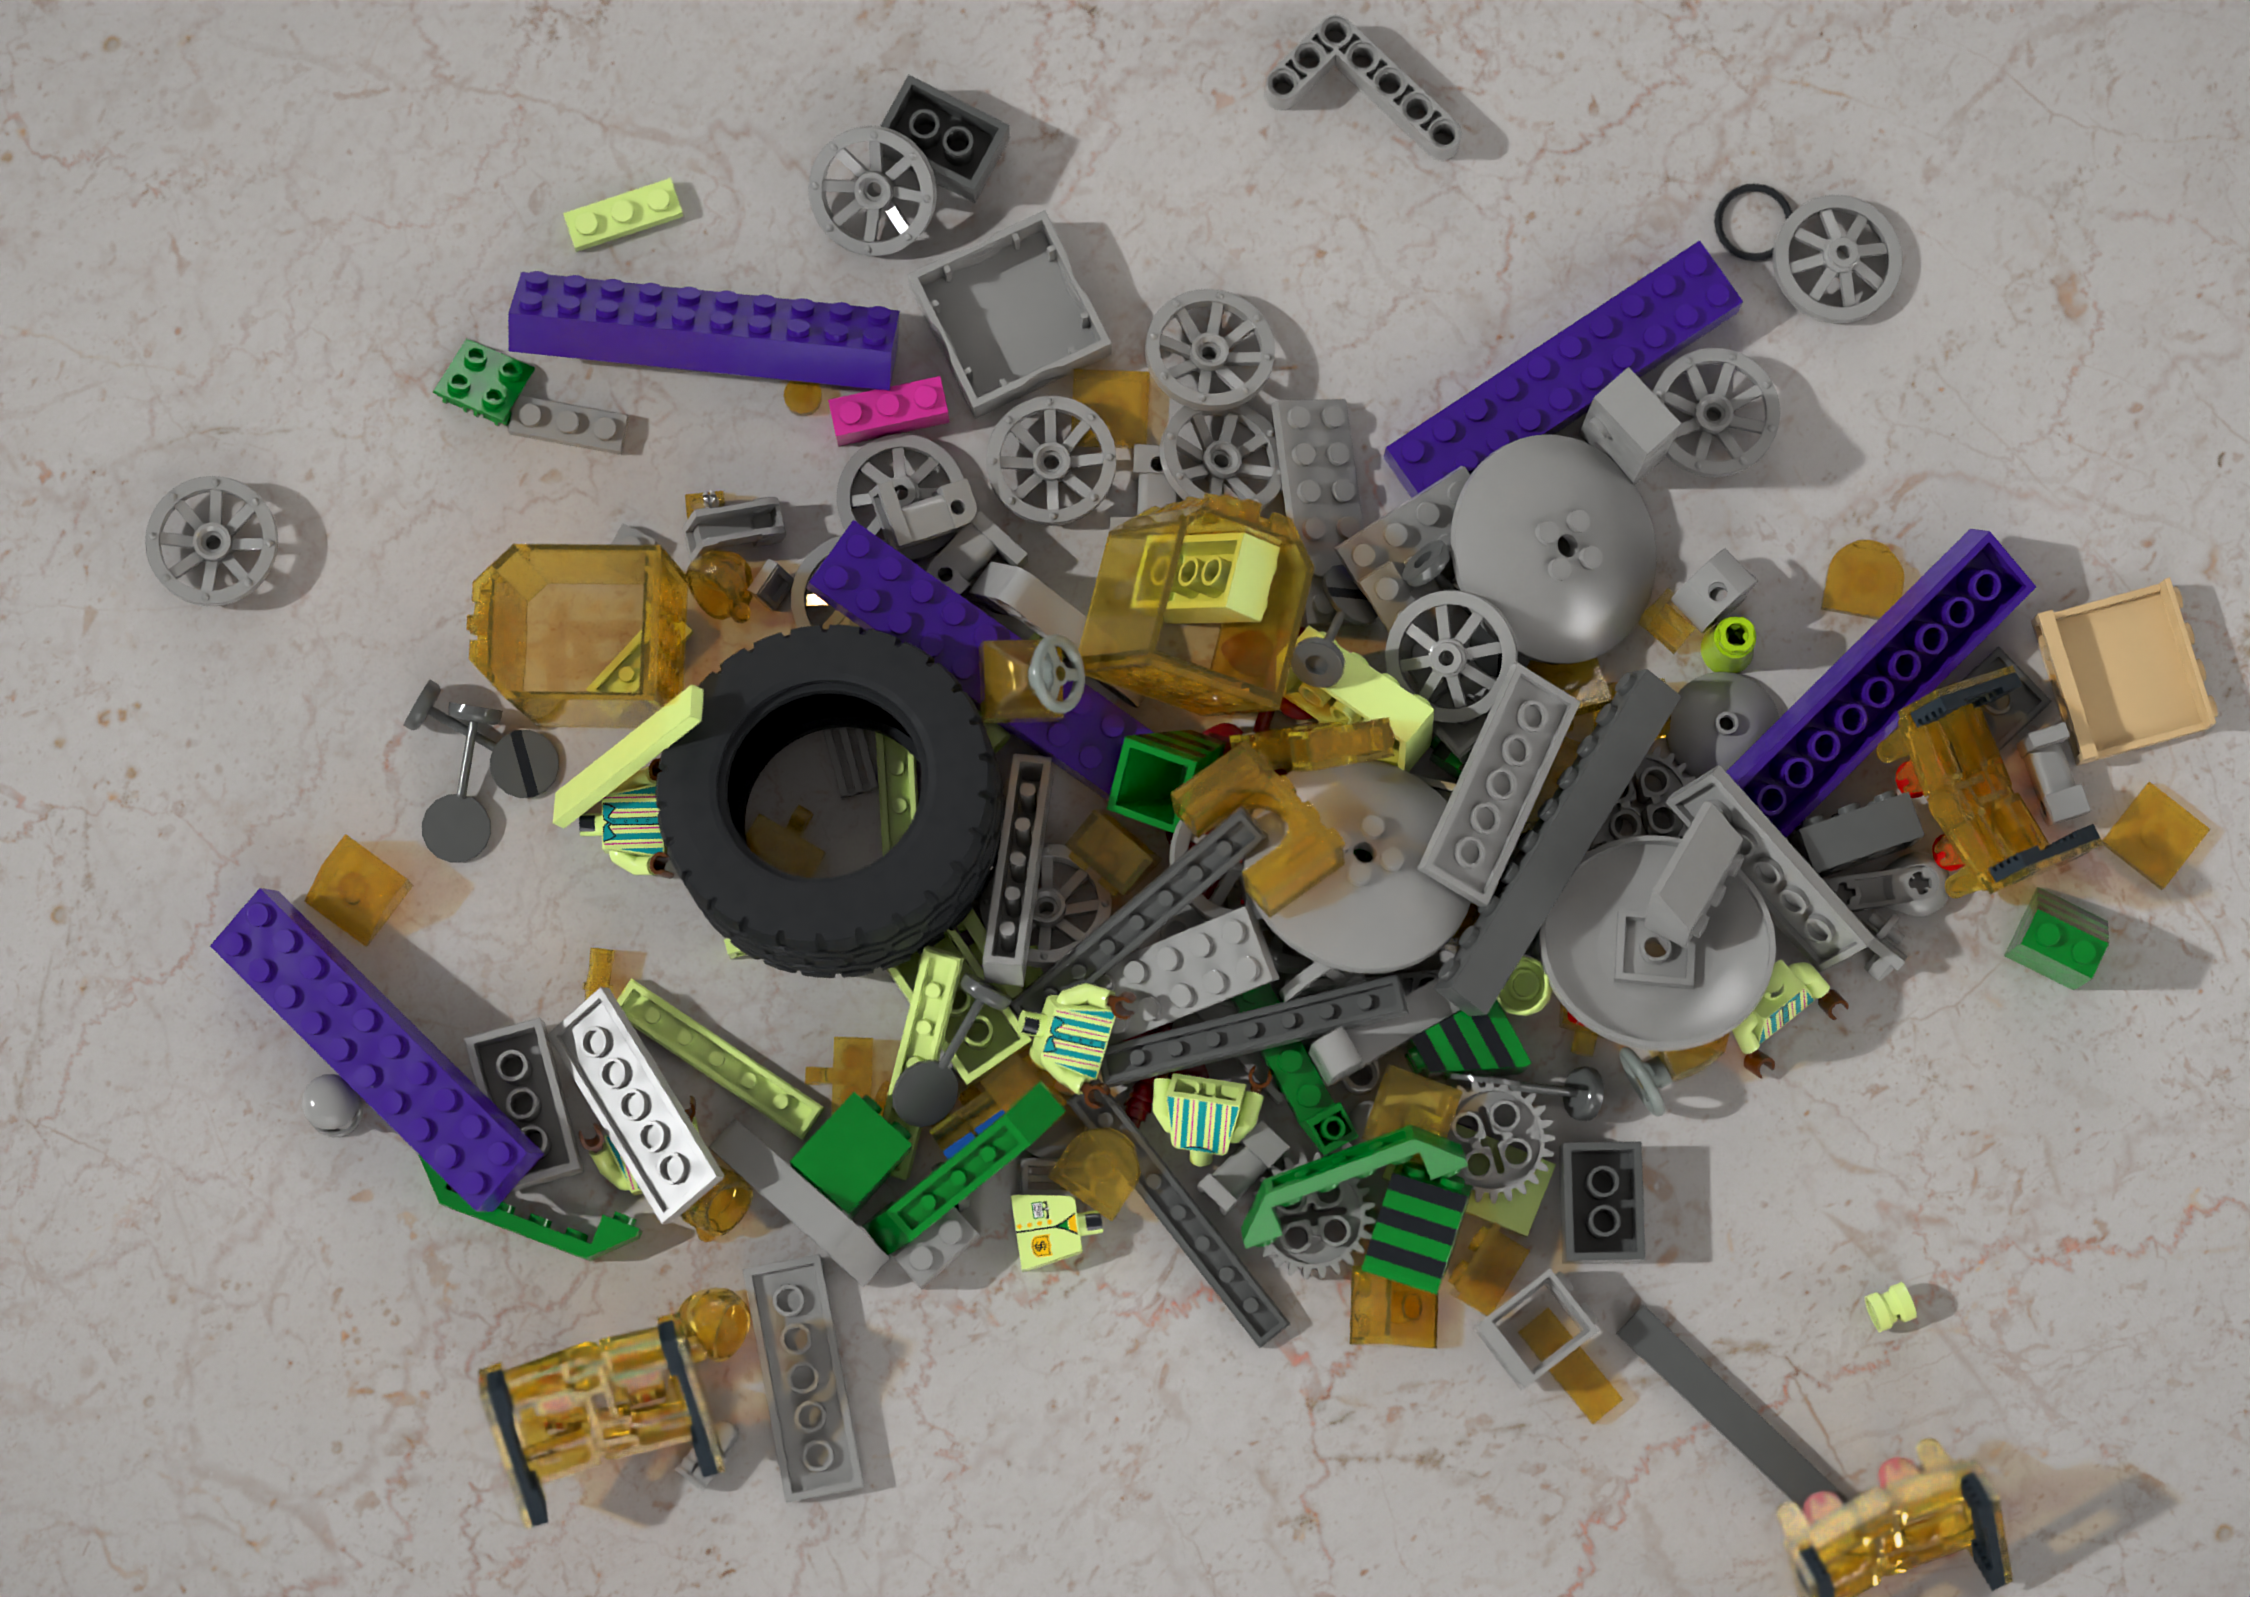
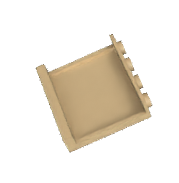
(2125, 672)

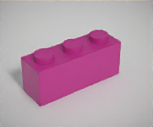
(890, 411)

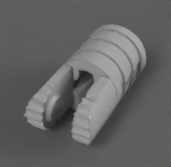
(690, 1468)

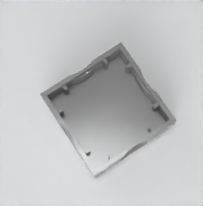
(1009, 314)

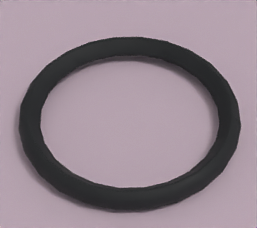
(1719, 214)

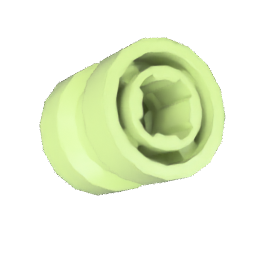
(1890, 1306)

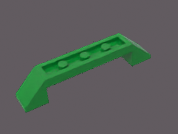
(1300, 1083)
(1440, 1155)
(965, 1170)
(610, 1234)

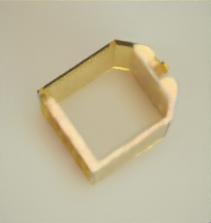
(1133, 594)
(501, 625)

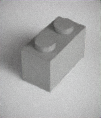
(936, 1247)

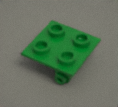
(484, 382)

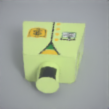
(1050, 1228)

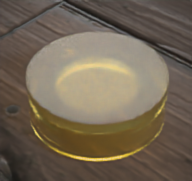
(802, 397)

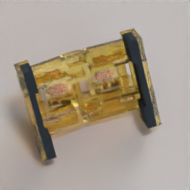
(1983, 797)
(563, 1393)
(1871, 1542)

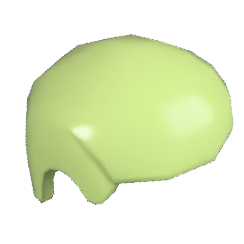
(1526, 989)

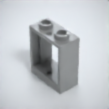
(1504, 1352)

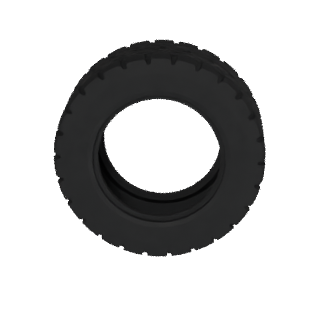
(811, 685)

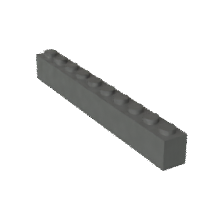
(1557, 842)

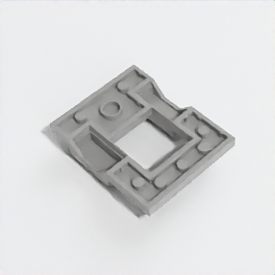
(1383, 549)

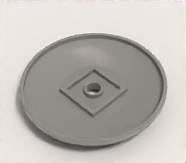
(1509, 552)
(1373, 912)
(1663, 1003)

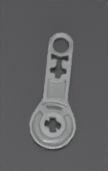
(1892, 889)

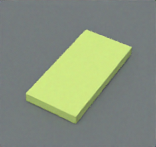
(1511, 1215)

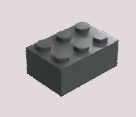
(952, 135)
(1858, 833)
(1601, 1202)

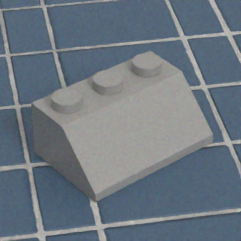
(1695, 877)

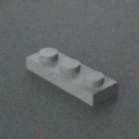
(568, 425)

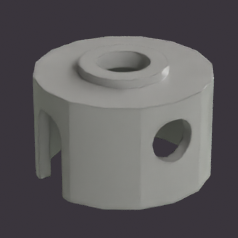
(1719, 572)

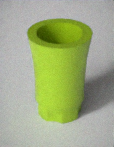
(1723, 656)

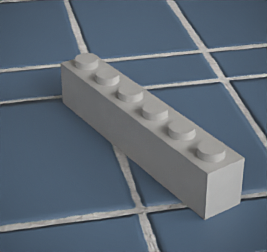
(1018, 870)

